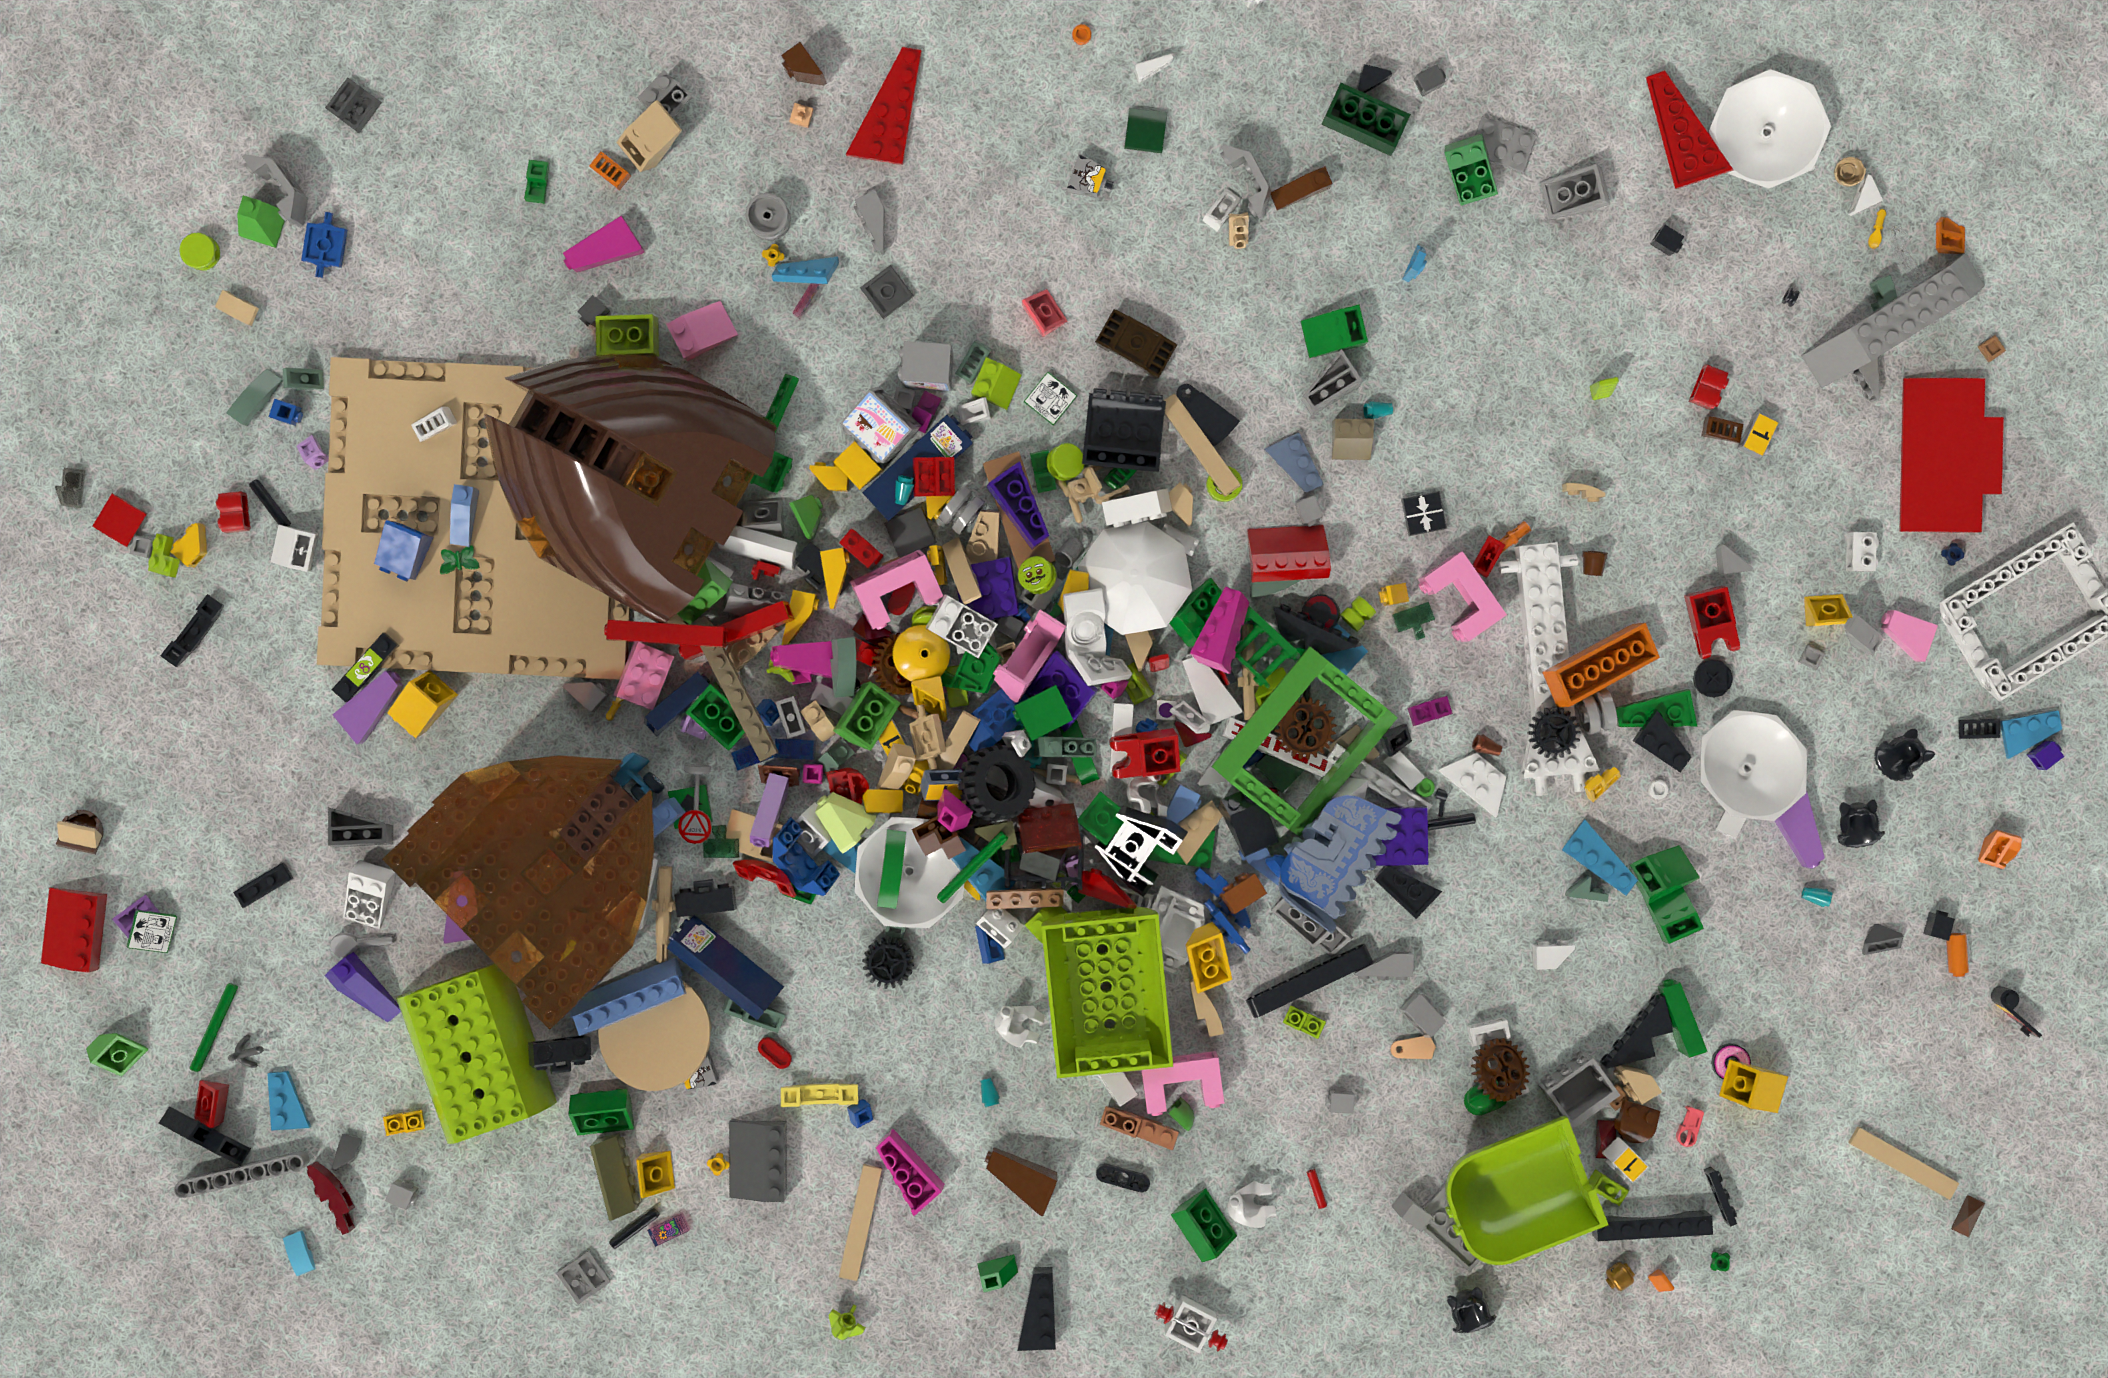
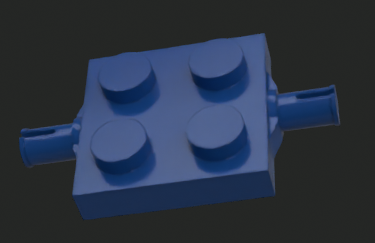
(324, 245)
(1221, 922)

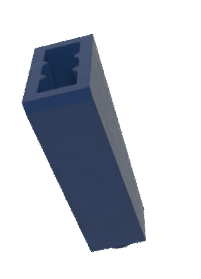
(676, 703)

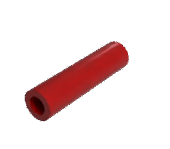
(1316, 1188)

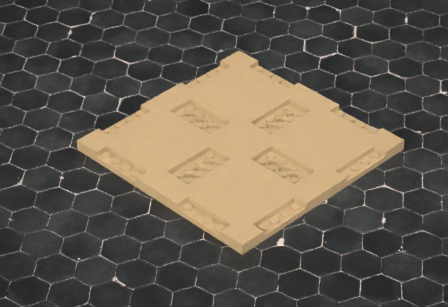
(529, 610)

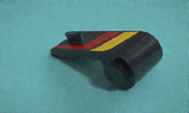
(2007, 1000)

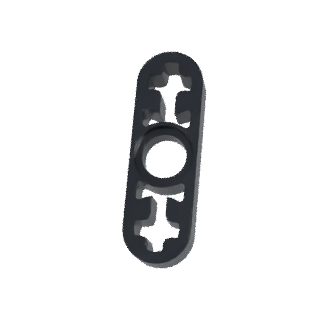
(1107, 1179)

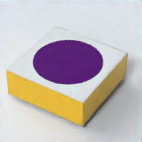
(1163, 710)

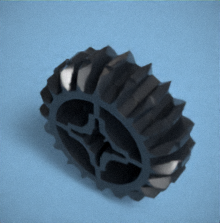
(1564, 746)
(890, 971)

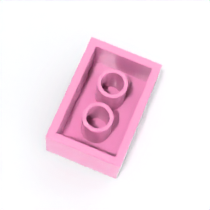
(643, 675)

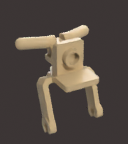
(1087, 487)

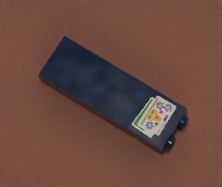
(941, 441)
(724, 966)

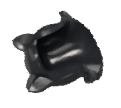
(1902, 756)
(1859, 824)
(1470, 1311)

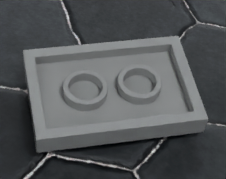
(1506, 144)

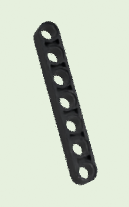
(1310, 981)

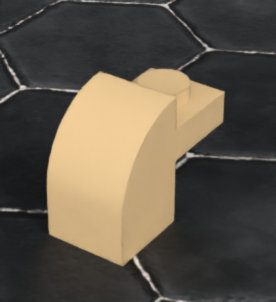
(819, 721)

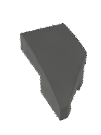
(346, 1151)

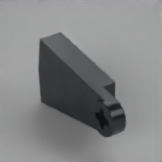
(1209, 416)

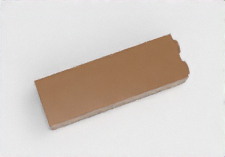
(1019, 547)

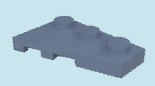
(1296, 462)

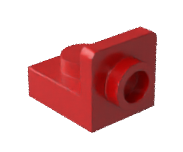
(769, 570)

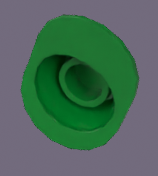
(1480, 1104)

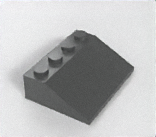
(758, 1160)

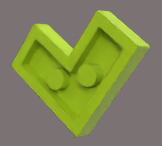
(160, 559)

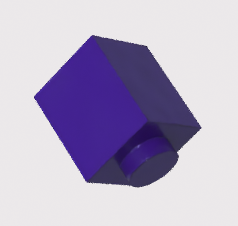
(2046, 755)

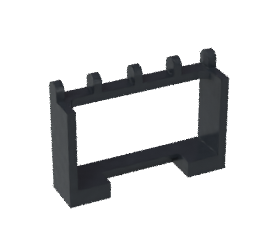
(1008, 877)

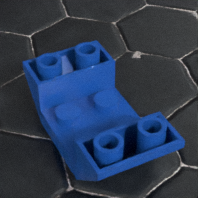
(994, 721)
(798, 865)

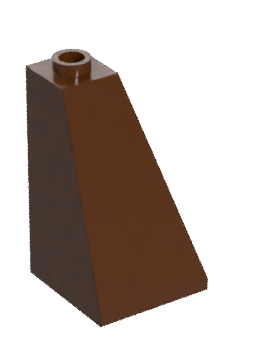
(1024, 1178)

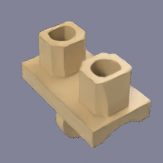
(1238, 230)

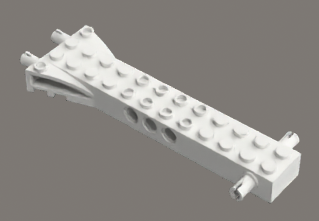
(1546, 646)

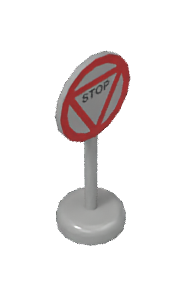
(695, 824)

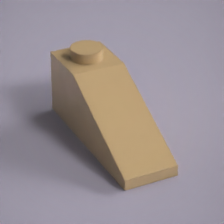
(897, 767)

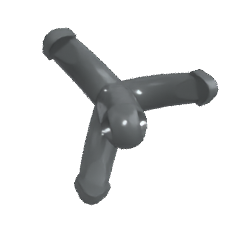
(241, 1054)

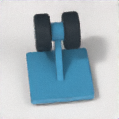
(629, 769)

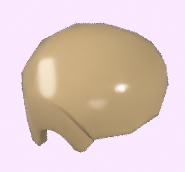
(1852, 169)

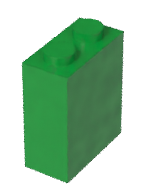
(1042, 713)

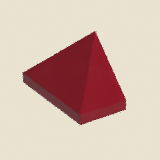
(874, 636)
(1188, 736)
(1604, 1136)

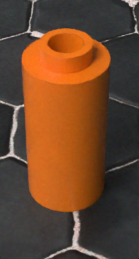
(1957, 954)

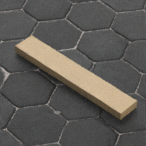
(1200, 445)
(1903, 1163)
(860, 1222)

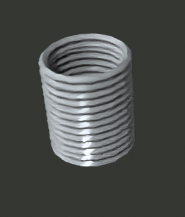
(1069, 552)

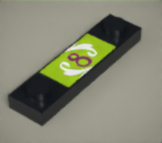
(365, 667)

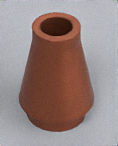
(1485, 745)

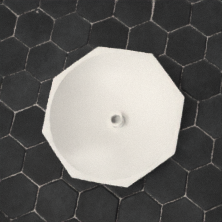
(1770, 128)
(1140, 576)
(1753, 765)
(920, 879)

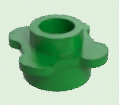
(1724, 1265)

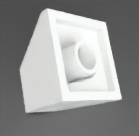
(814, 833)

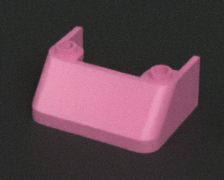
(1029, 656)

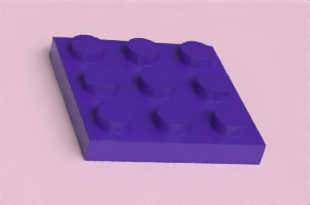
(997, 589)
(1069, 682)
(1411, 841)

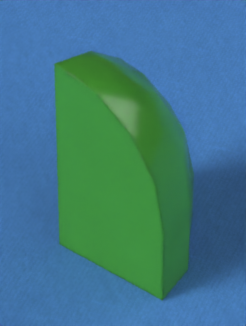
(1182, 1113)

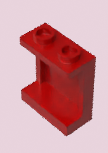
(861, 549)

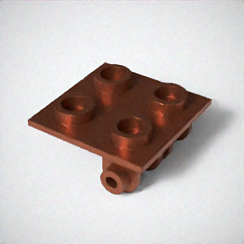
(790, 772)

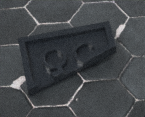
(1662, 742)
(1407, 891)

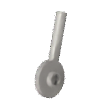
(345, 943)

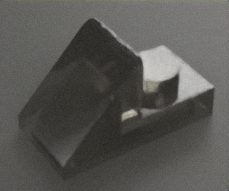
(72, 487)

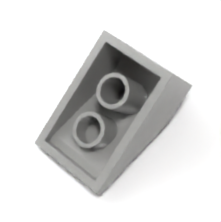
(1575, 192)

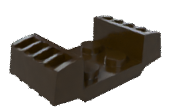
(1136, 343)

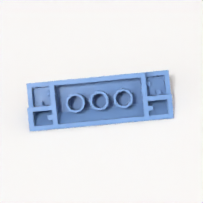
(629, 997)

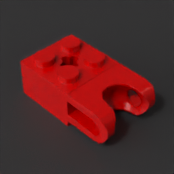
(1713, 625)
(1142, 755)

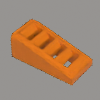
(622, 179)

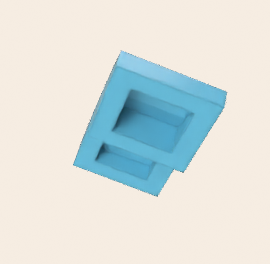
(298, 1253)

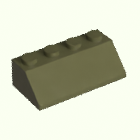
(614, 1175)

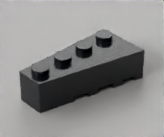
(1039, 1317)

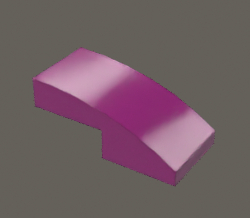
(1430, 710)

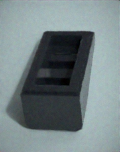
(1995, 728)

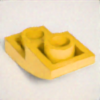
(404, 1122)

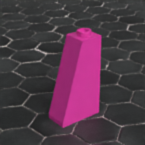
(603, 247)
(805, 657)

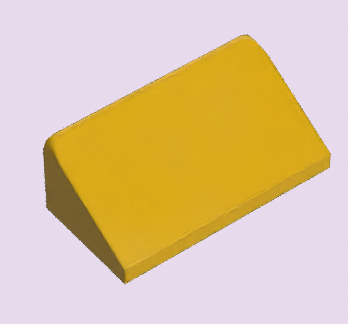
(883, 801)

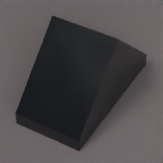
(1372, 77)
(1395, 739)

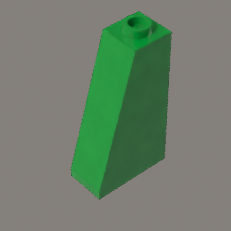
(1685, 1029)

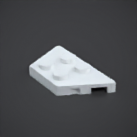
(1477, 780)

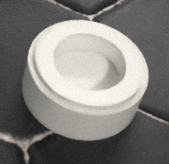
(1658, 789)

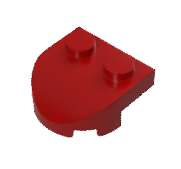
(848, 783)

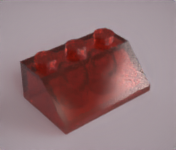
(1048, 828)

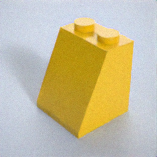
(421, 703)
(1753, 1086)

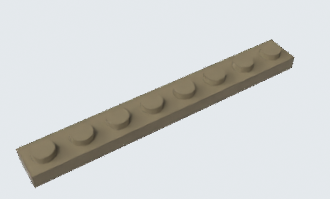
(738, 697)

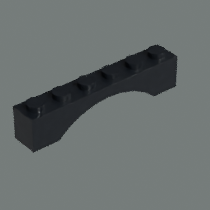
(1676, 1225)

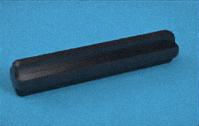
(269, 503)
(1451, 821)
(634, 1228)

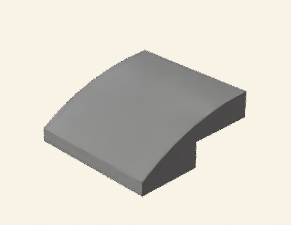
(583, 1277)

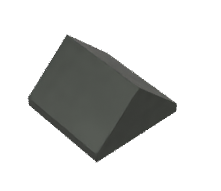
(1044, 863)

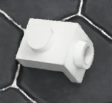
(1018, 741)

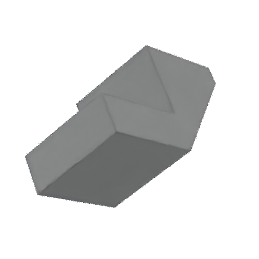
(1057, 770)

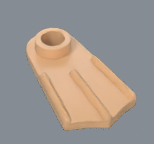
(1414, 1048)

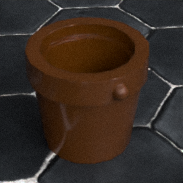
(1594, 562)

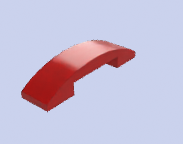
(754, 868)

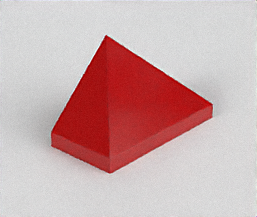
(1488, 556)

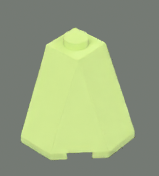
(844, 819)

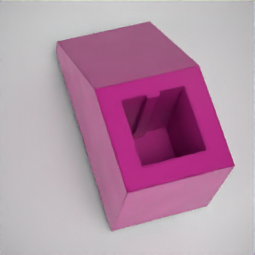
(952, 812)

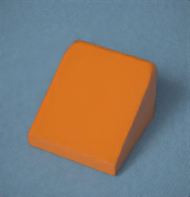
(1660, 1281)

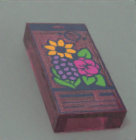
(805, 300)
(668, 1229)

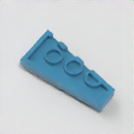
(987, 877)

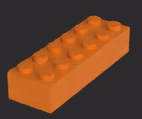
(1601, 665)

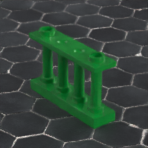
(1274, 639)

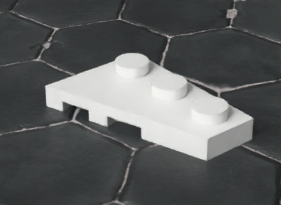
(1100, 670)

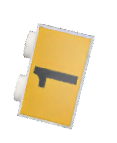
(1626, 1161)

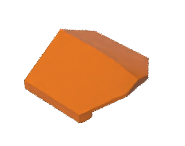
(1949, 237)
(1999, 848)

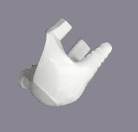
(1143, 795)
(1009, 1024)
(1245, 1211)

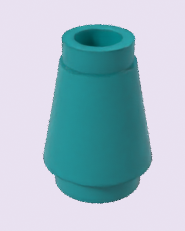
(1377, 409)
(903, 489)
(1817, 896)
(989, 1093)

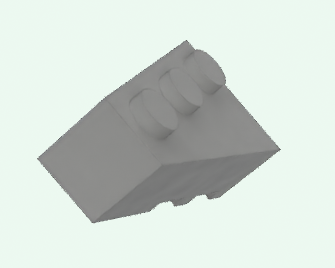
(1333, 384)

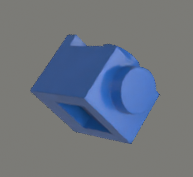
(279, 412)

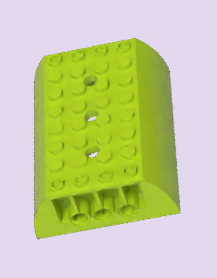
(1134, 1002)
(496, 1036)

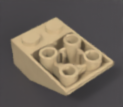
(649, 137)
(740, 827)

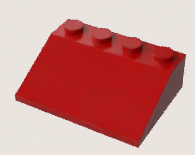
(1288, 553)
(74, 929)

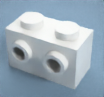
(1861, 552)
(1000, 925)

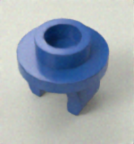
(1023, 614)

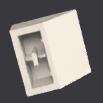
(294, 548)

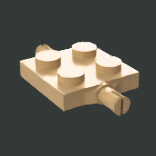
(927, 737)

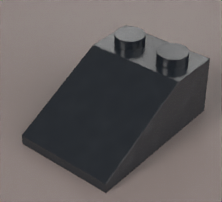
(1247, 823)

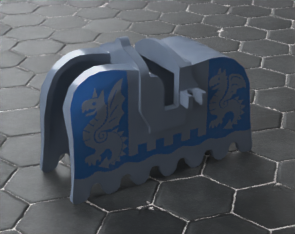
(1332, 857)

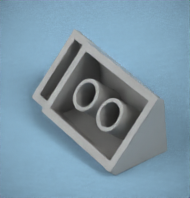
(1310, 930)

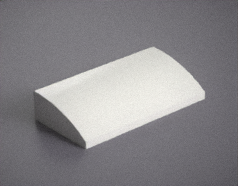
(761, 547)

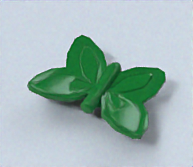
(458, 559)

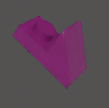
(925, 410)

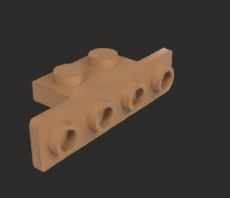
(1024, 898)

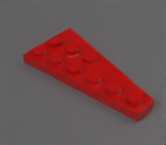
(887, 123)
(1687, 143)

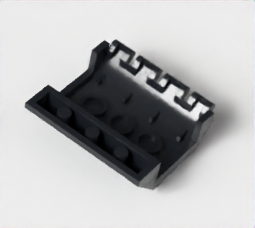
(1124, 430)

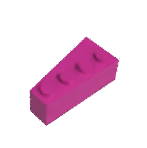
(1222, 631)
(909, 1172)

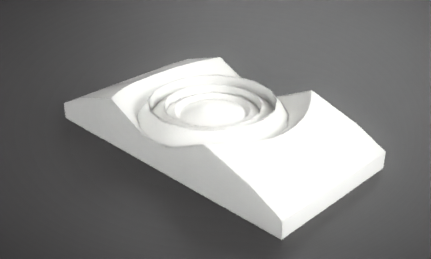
(1085, 623)

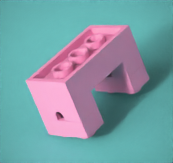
(890, 577)
(1475, 592)
(1185, 1068)

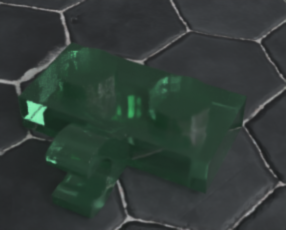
(1414, 618)
(720, 845)

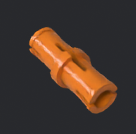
(1516, 534)

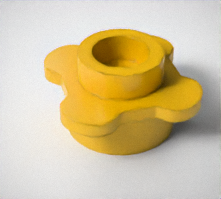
(772, 261)
(712, 1163)

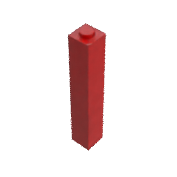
(747, 626)
(666, 633)

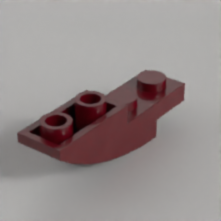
(331, 1189)

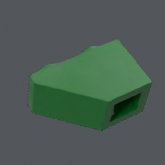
(997, 1272)

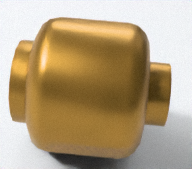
(1619, 1276)

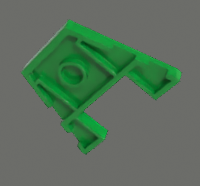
(973, 672)

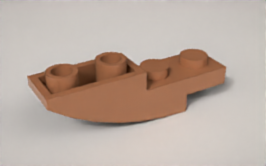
(1140, 1127)

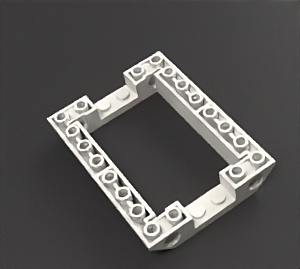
(2075, 555)

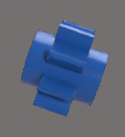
(1145, 726)

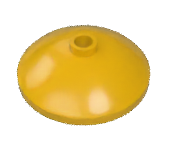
(908, 655)

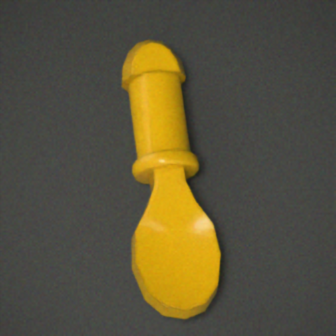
(1875, 238)
(613, 709)

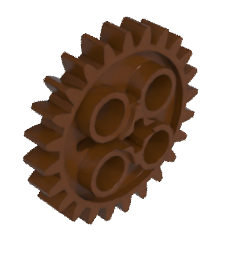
(888, 673)
(1321, 735)
(1500, 1069)

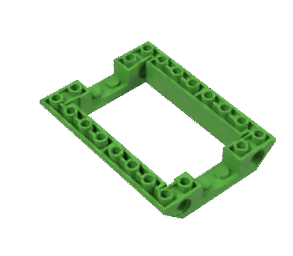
(1269, 714)

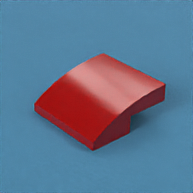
(933, 476)
(119, 520)

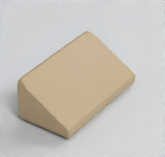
(78, 834)

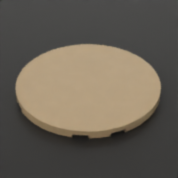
(659, 1044)

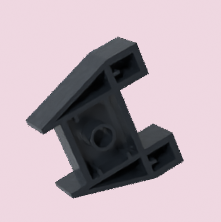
(1135, 843)

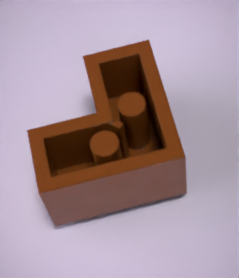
(1242, 892)

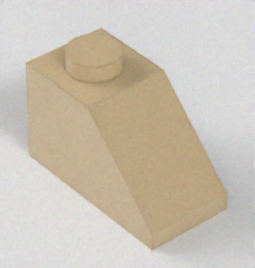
(1182, 502)
(1140, 646)

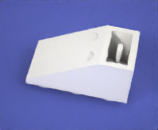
(961, 626)
(368, 893)

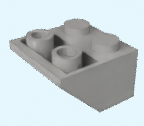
(667, 92)

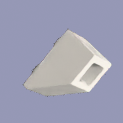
(1551, 955)

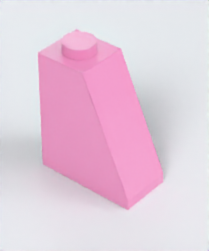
(1909, 633)

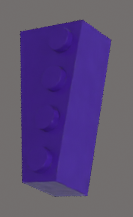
(1018, 503)

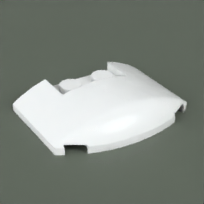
(1177, 922)

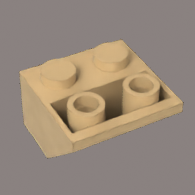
(1637, 1082)

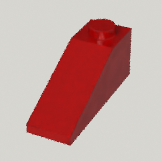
(1104, 888)

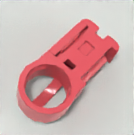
(1691, 1123)

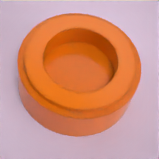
(1081, 34)

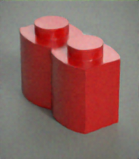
(1708, 387)
(233, 512)

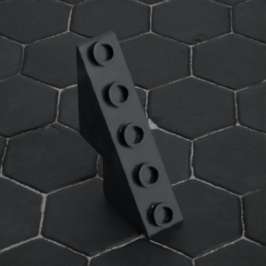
(1323, 640)
(1637, 1041)
(204, 1136)

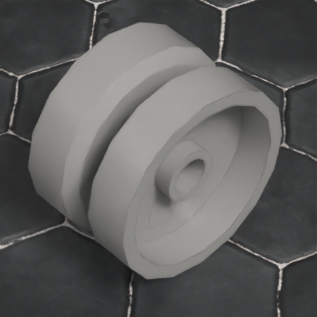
(758, 211)
(963, 511)
(1597, 712)

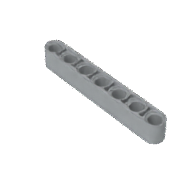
(233, 1176)

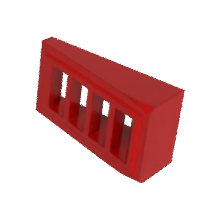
(1158, 662)

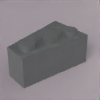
(354, 830)

